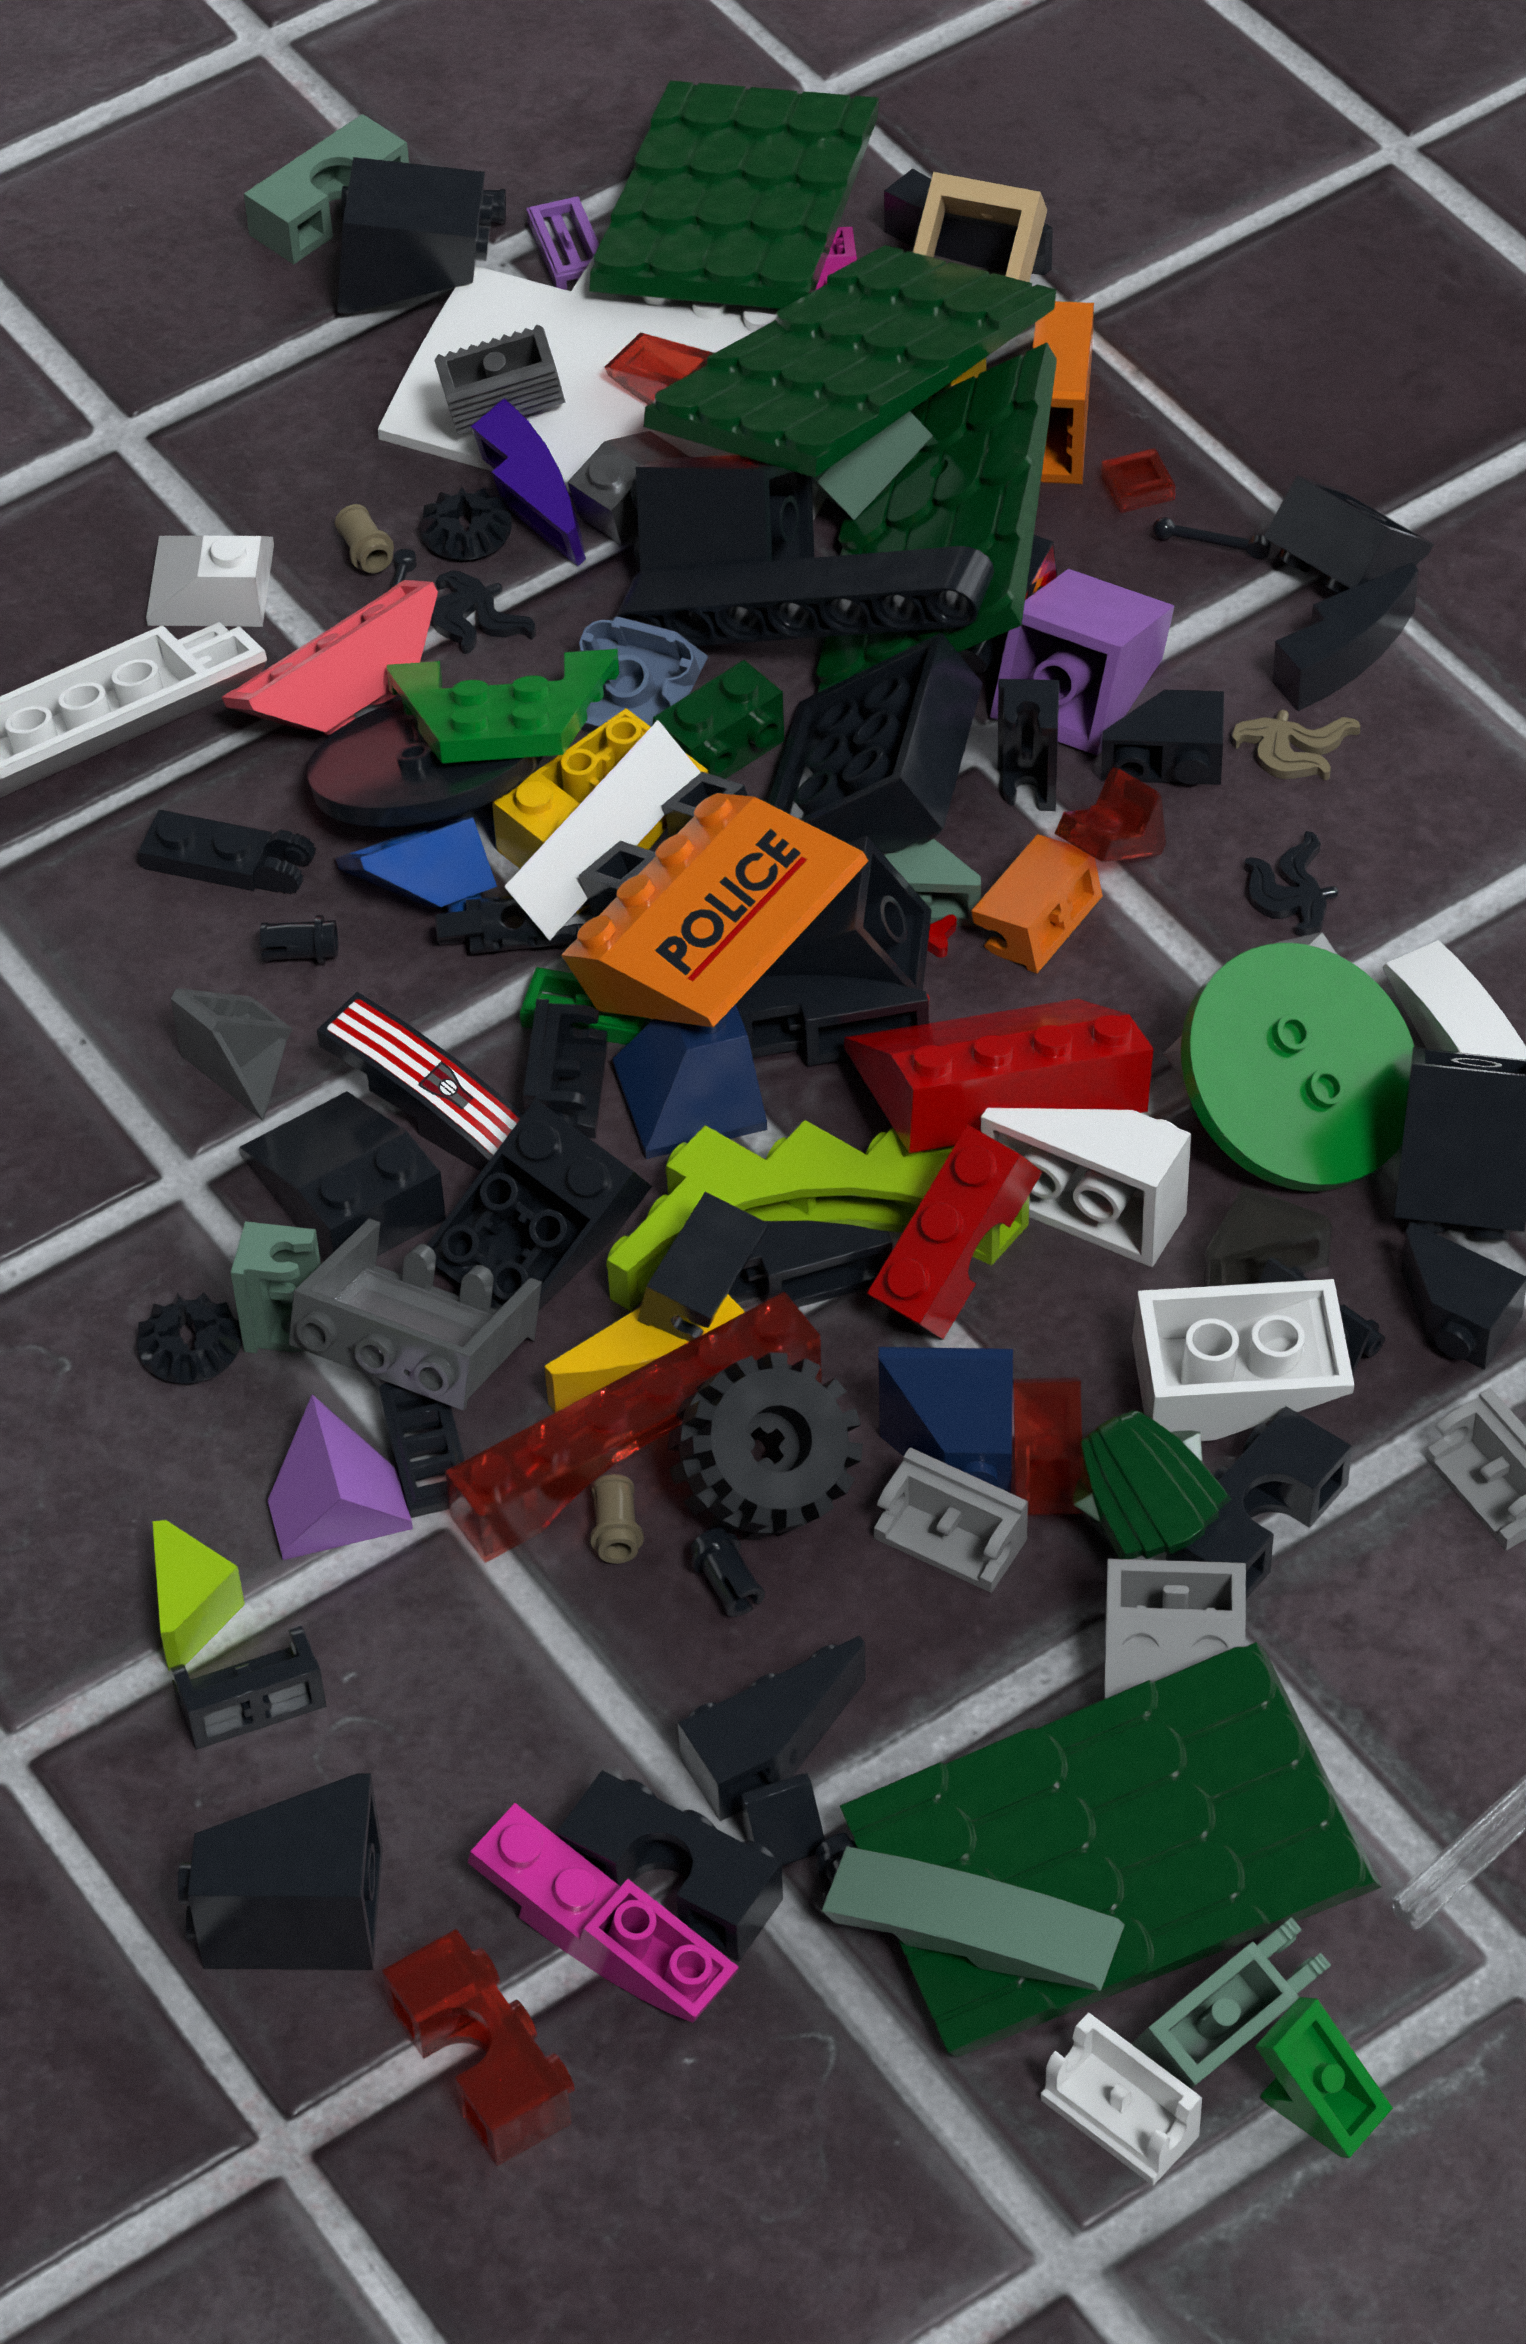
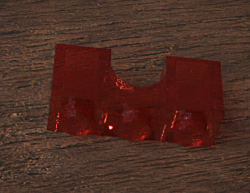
(452, 1997)

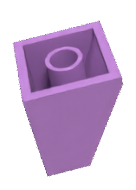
(1097, 645)

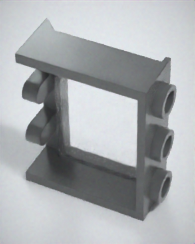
(406, 1326)

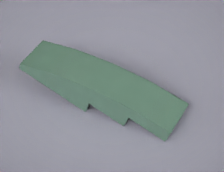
(974, 1917)

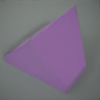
(333, 1489)

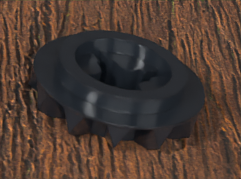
(446, 536)
(164, 1349)

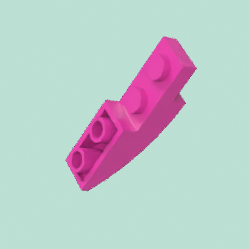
(598, 1922)

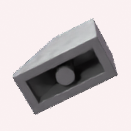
(605, 482)

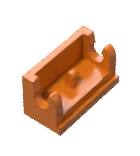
(1039, 901)

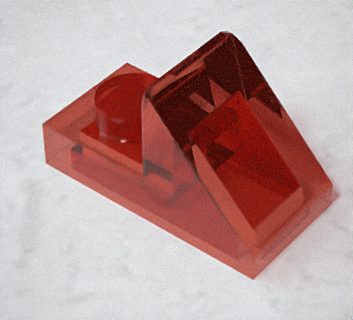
(1121, 824)
(1047, 1443)

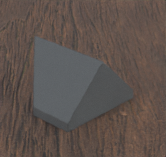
(231, 1043)

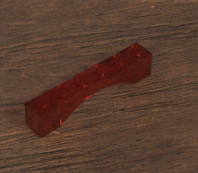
(534, 1474)

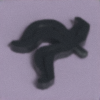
(466, 597)
(1300, 897)

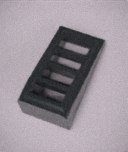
(408, 1412)

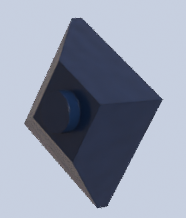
(689, 1078)
(950, 1407)

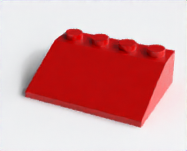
(1036, 1056)

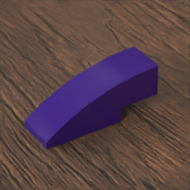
(529, 478)

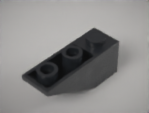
(769, 1726)

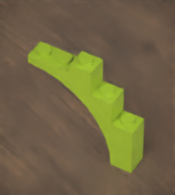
(800, 1180)

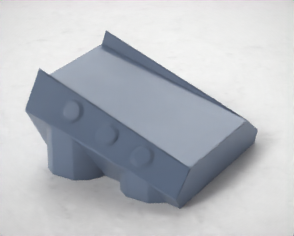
(654, 669)

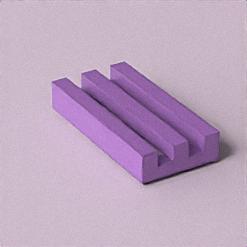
(553, 210)

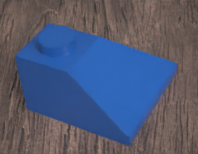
(427, 865)

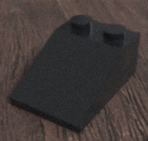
(346, 1167)

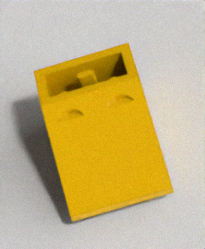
(550, 794)

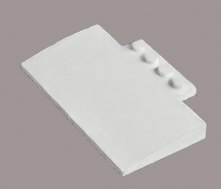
(583, 336)

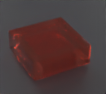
(1138, 480)

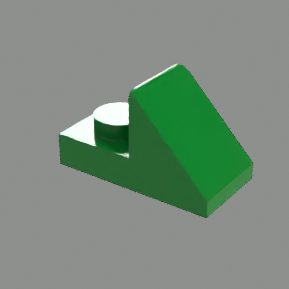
(1320, 2079)

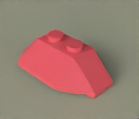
(344, 666)

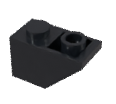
(1169, 739)

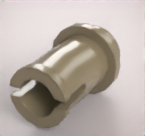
(369, 547)
(616, 1530)

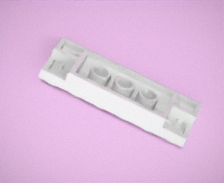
(118, 698)

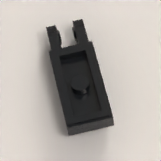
(225, 853)

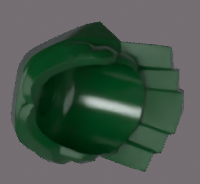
(1147, 1486)

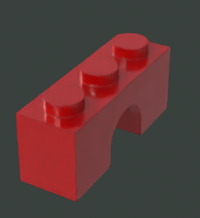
(931, 1261)

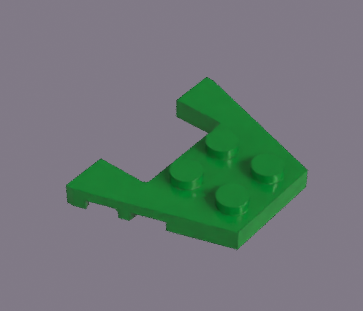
(504, 719)

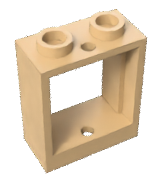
(990, 203)

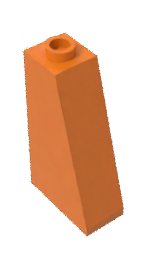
(1070, 337)

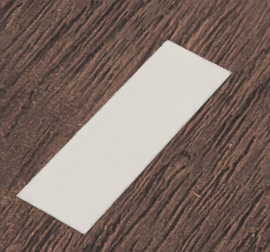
(616, 810)

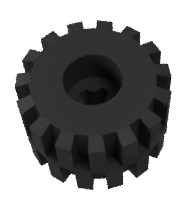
(802, 1441)

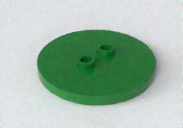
(1298, 1066)

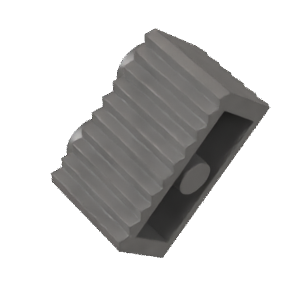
(506, 368)

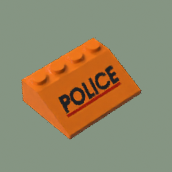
(710, 912)

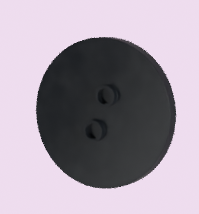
(388, 776)

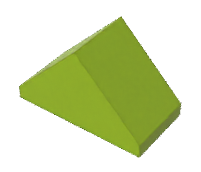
(194, 1591)

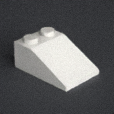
(1104, 1173)
(1238, 1353)

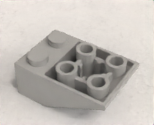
(1169, 1617)

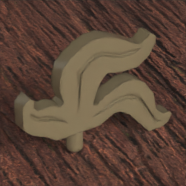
(1274, 750)

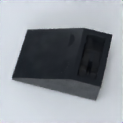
(538, 1208)

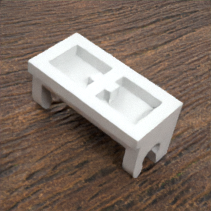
(1122, 2100)

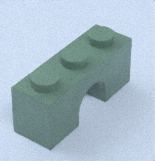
(292, 205)

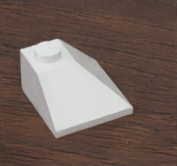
(210, 581)

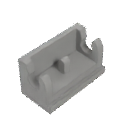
(1485, 1464)
(952, 1520)

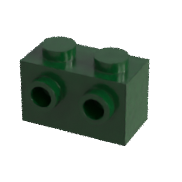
(728, 720)

